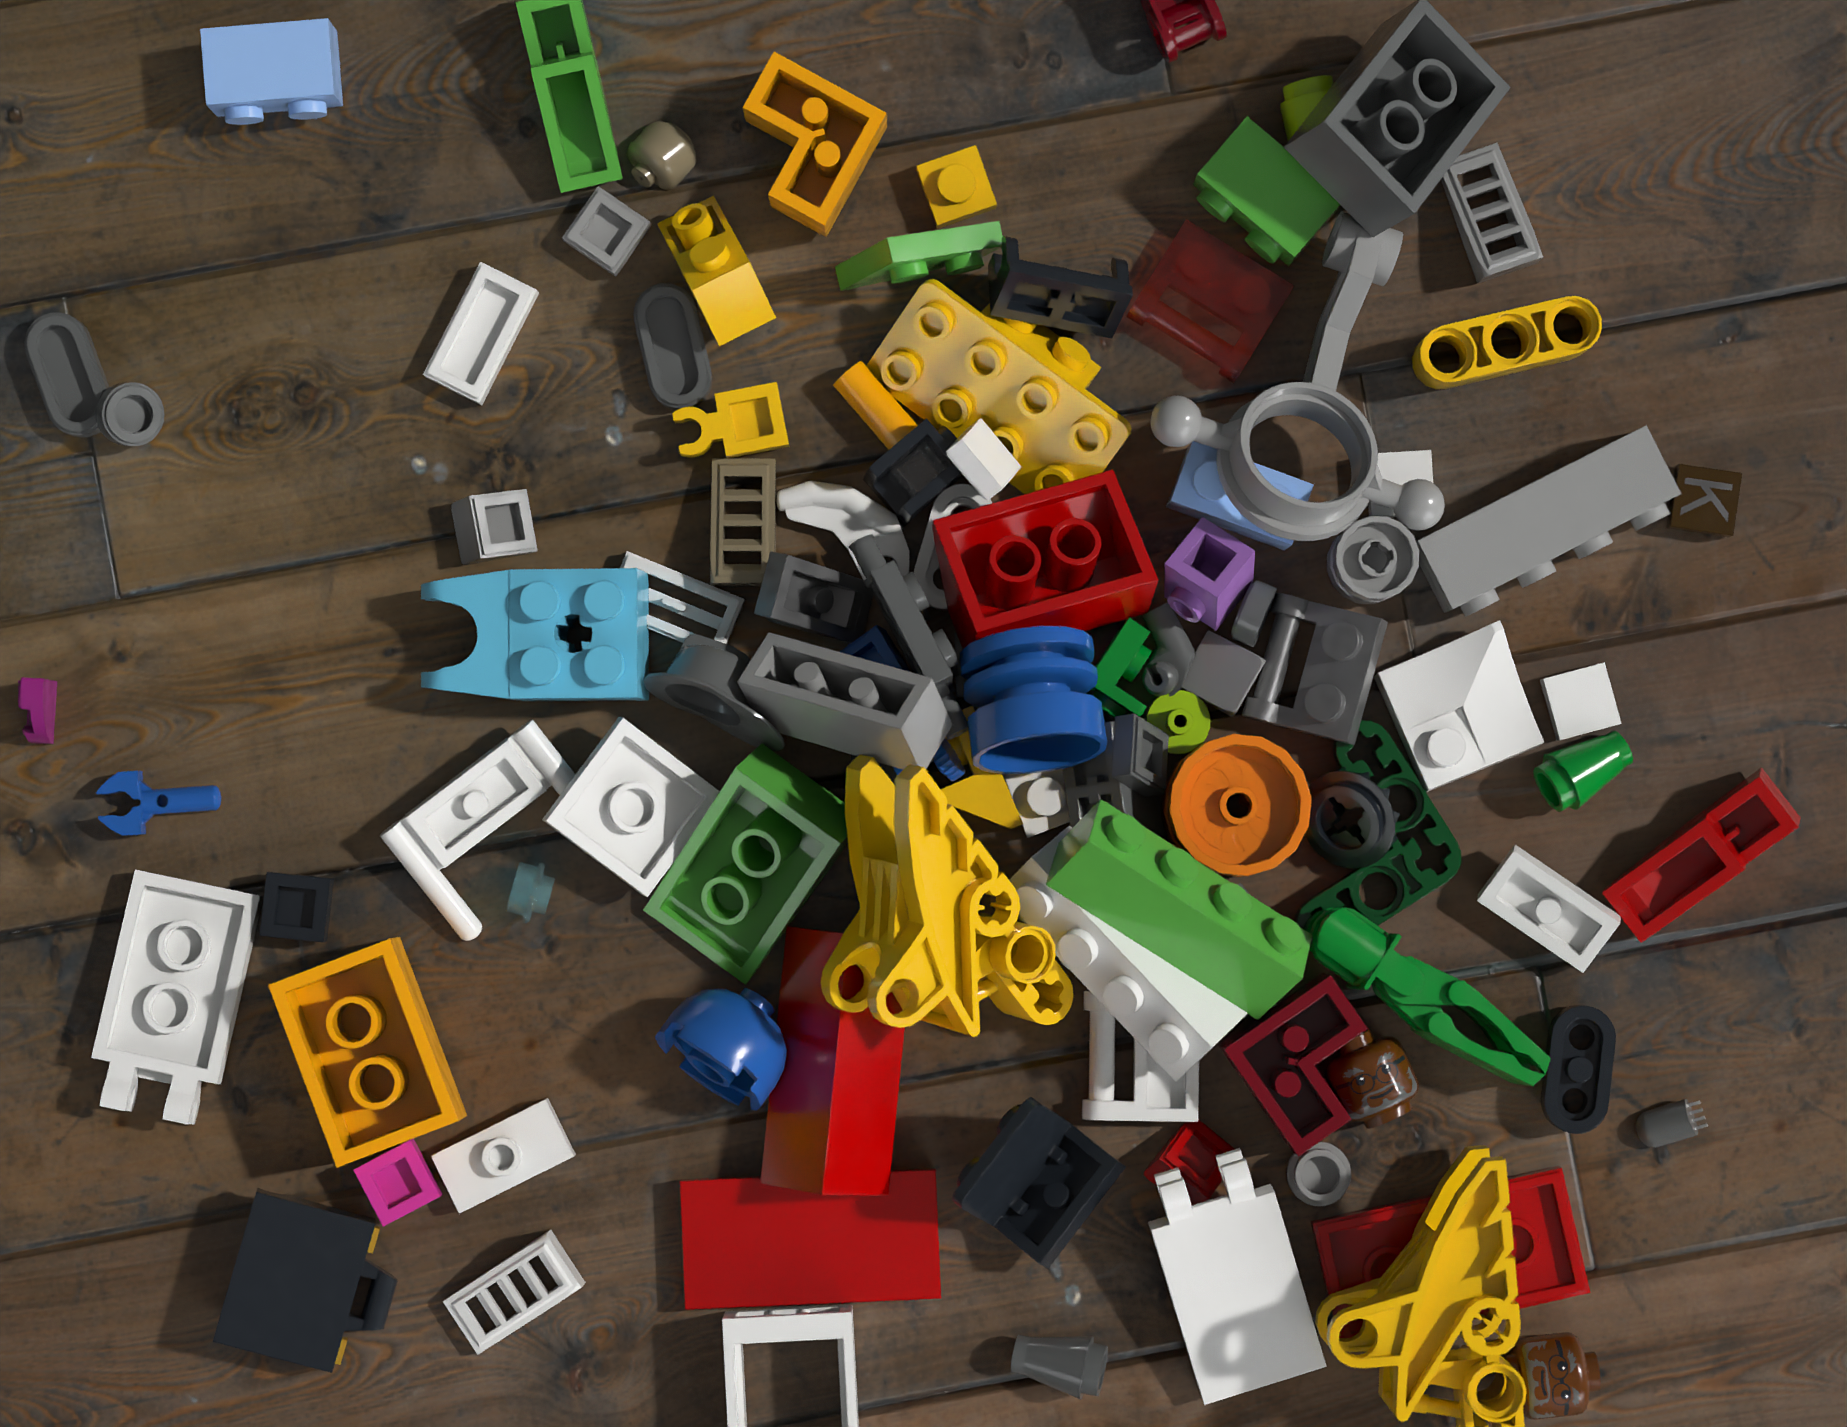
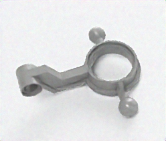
(1179, 422)

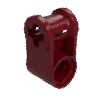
(1167, 15)

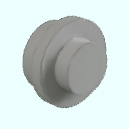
(1319, 1174)

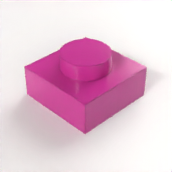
(398, 1182)

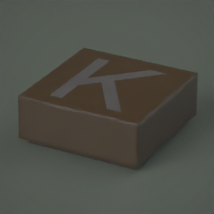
(1706, 500)

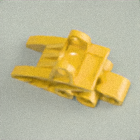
(920, 915)
(1432, 1294)

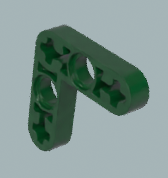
(1400, 859)

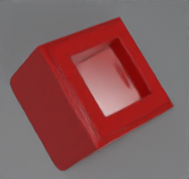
(1194, 1153)

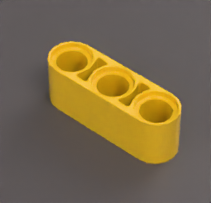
(1531, 324)

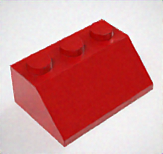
(1045, 561)

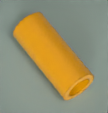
(874, 404)

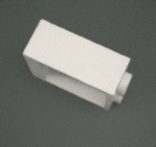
(784, 1326)

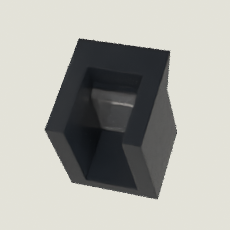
(914, 471)

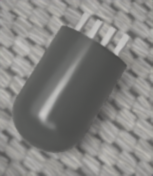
(1668, 1123)

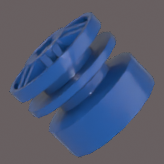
(1032, 700)

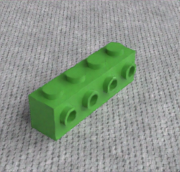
(1179, 909)

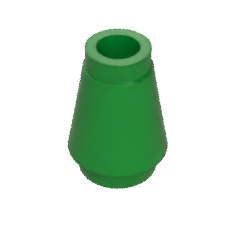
(1581, 770)

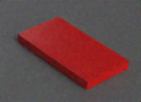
(1545, 1242)
(798, 1247)

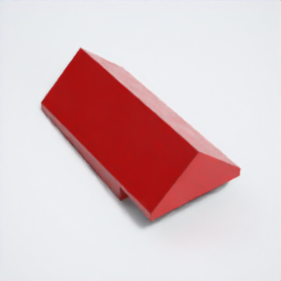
(840, 1081)

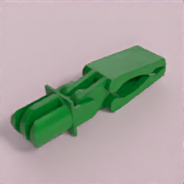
(1414, 991)

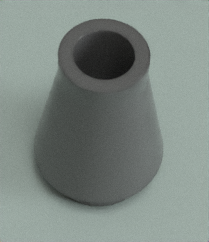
(1064, 1363)

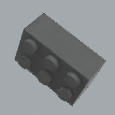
(1397, 117)

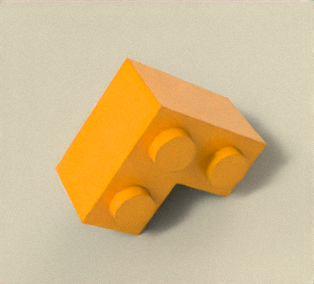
(829, 137)

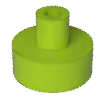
(1195, 717)

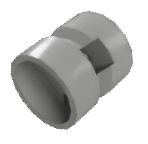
(1373, 560)

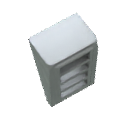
(1519, 226)

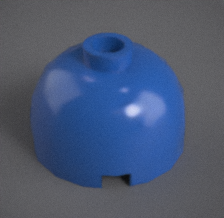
(727, 1043)

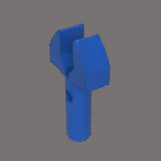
(154, 801)

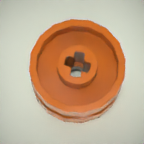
(1267, 784)

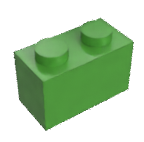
(1264, 193)

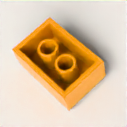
(367, 1051)

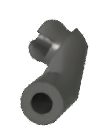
(1172, 653)

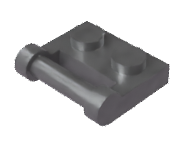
(1334, 674)

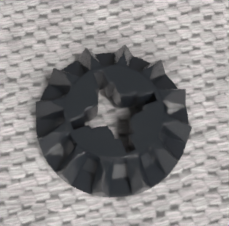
(1351, 845)

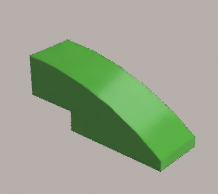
(569, 92)

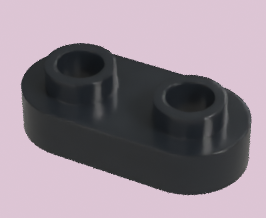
(1583, 1068)

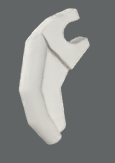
(848, 516)

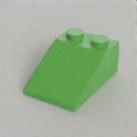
(751, 863)

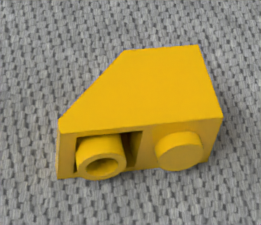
(716, 270)

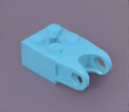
(525, 628)

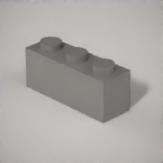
(846, 702)

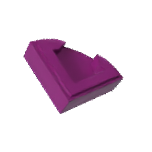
(39, 699)

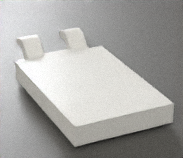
(174, 990)
(1234, 1284)

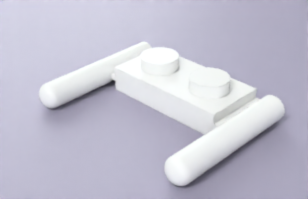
(469, 811)

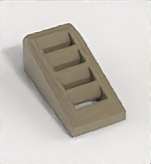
(741, 574)

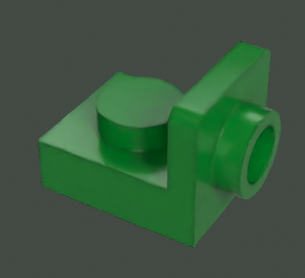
(1120, 659)

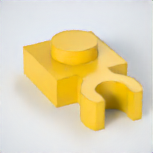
(745, 420)

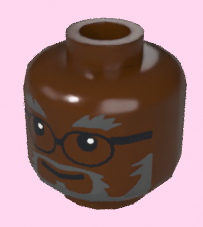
(1372, 1079)
(1555, 1374)

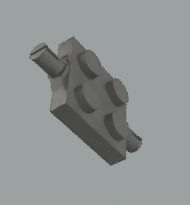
(906, 614)

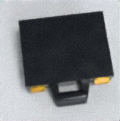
(300, 1280)

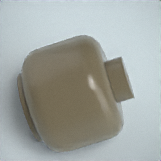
(661, 155)

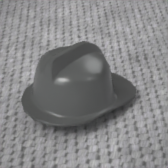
(705, 684)

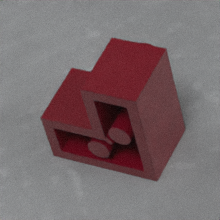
(1280, 1056)

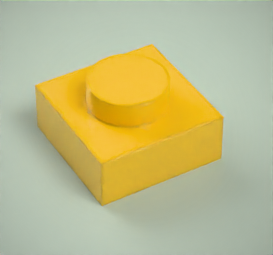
(956, 187)

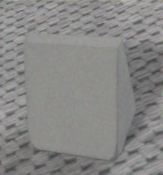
(493, 526)
(1222, 673)

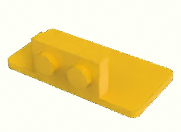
(1013, 374)

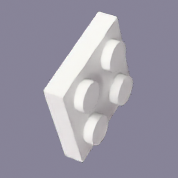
(632, 806)

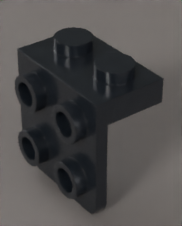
(1037, 1180)

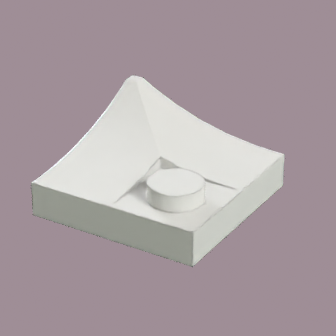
(1460, 707)

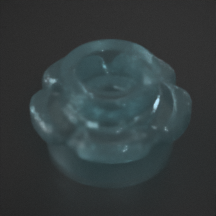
(530, 891)

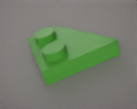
(914, 255)

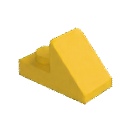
(984, 792)

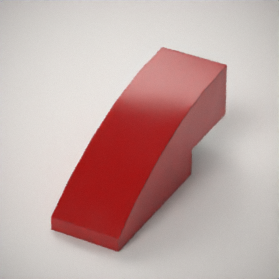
(1702, 855)

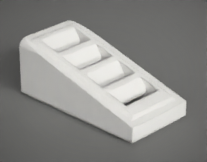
(557, 1264)

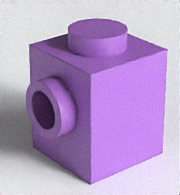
(1208, 574)

